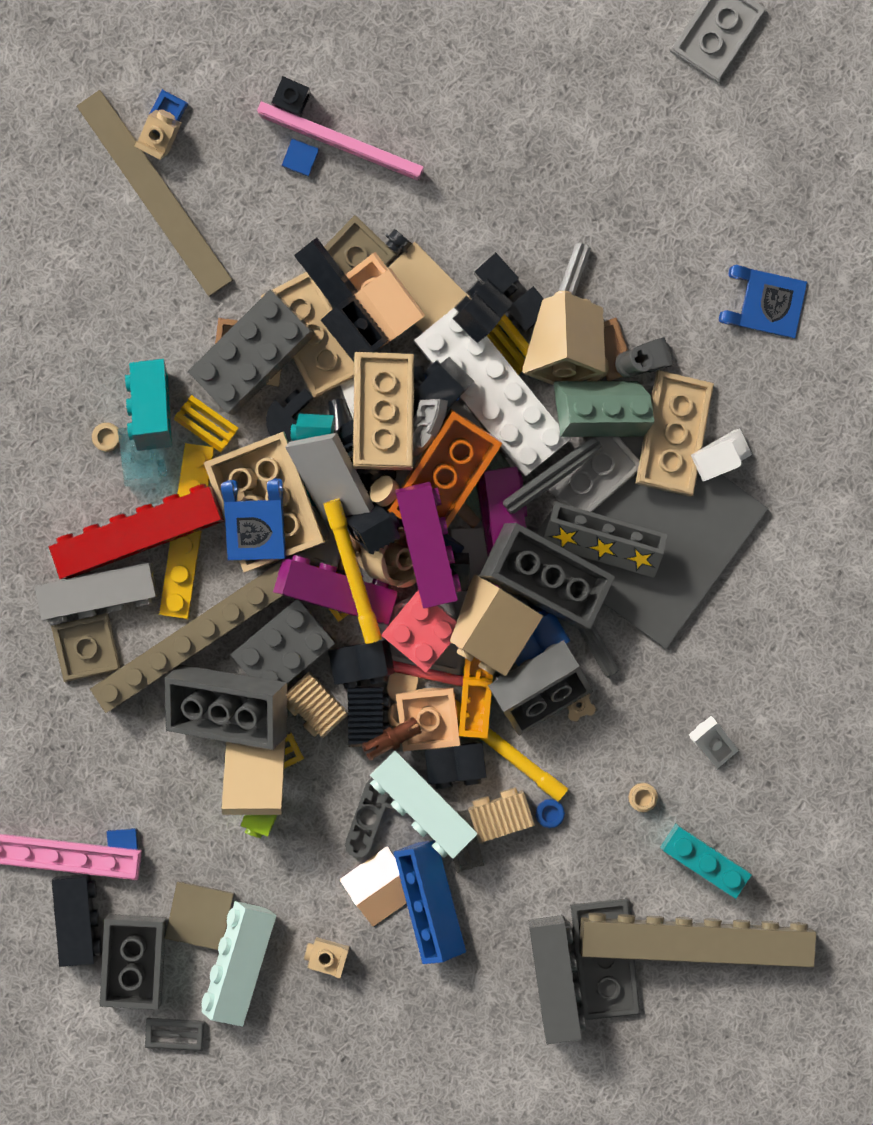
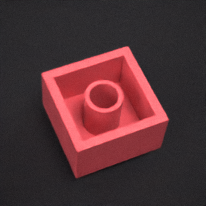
(421, 632)

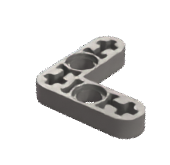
(386, 801)

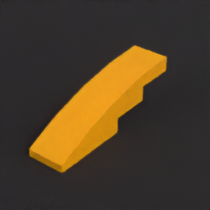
(475, 701)

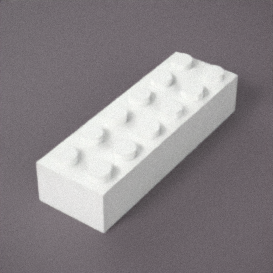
(497, 395)

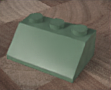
(603, 408)

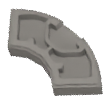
(427, 423)

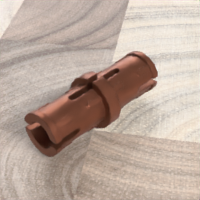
(391, 738)

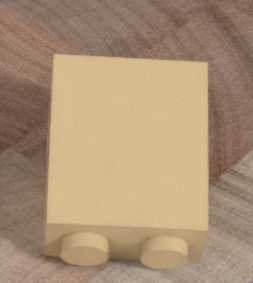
(566, 340)
(493, 626)

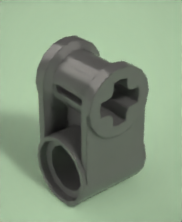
(644, 358)

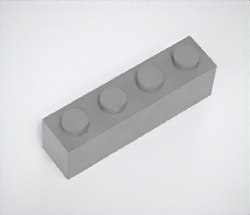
(96, 591)

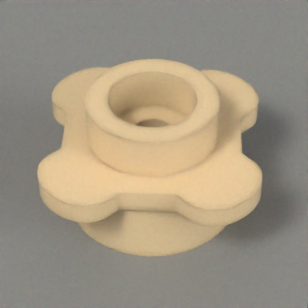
(586, 709)

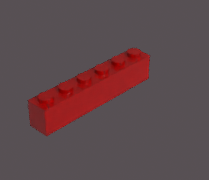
(137, 532)

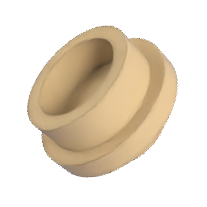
(643, 797)

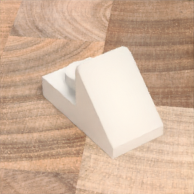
(721, 455)
(713, 742)

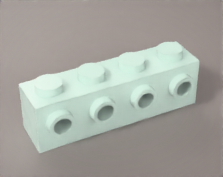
(423, 804)
(238, 963)

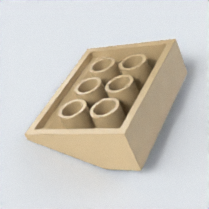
(252, 469)

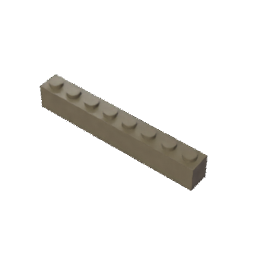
(187, 641)
(697, 941)

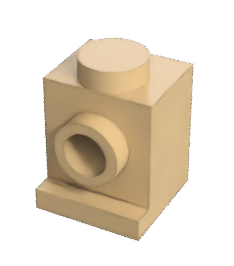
(168, 128)
(336, 951)

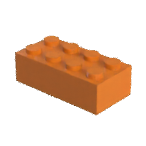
(452, 463)

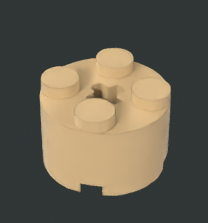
(392, 563)

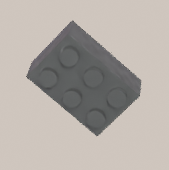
(284, 645)
(540, 687)
(133, 961)

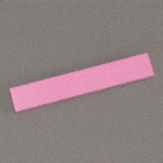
(340, 141)
(70, 857)

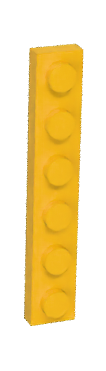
(184, 551)

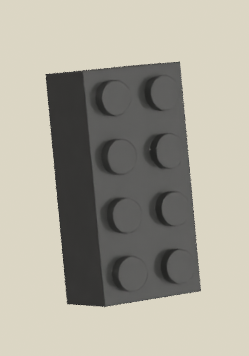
(252, 352)
(547, 575)
(226, 707)
(555, 981)

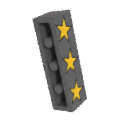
(606, 539)

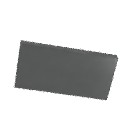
(605, 984)

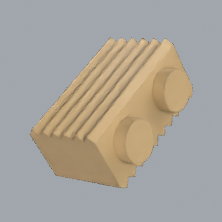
(315, 705)
(501, 815)

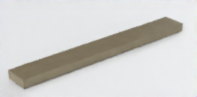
(154, 193)

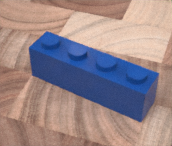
(429, 902)

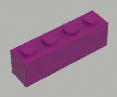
(493, 489)
(426, 544)
(329, 589)

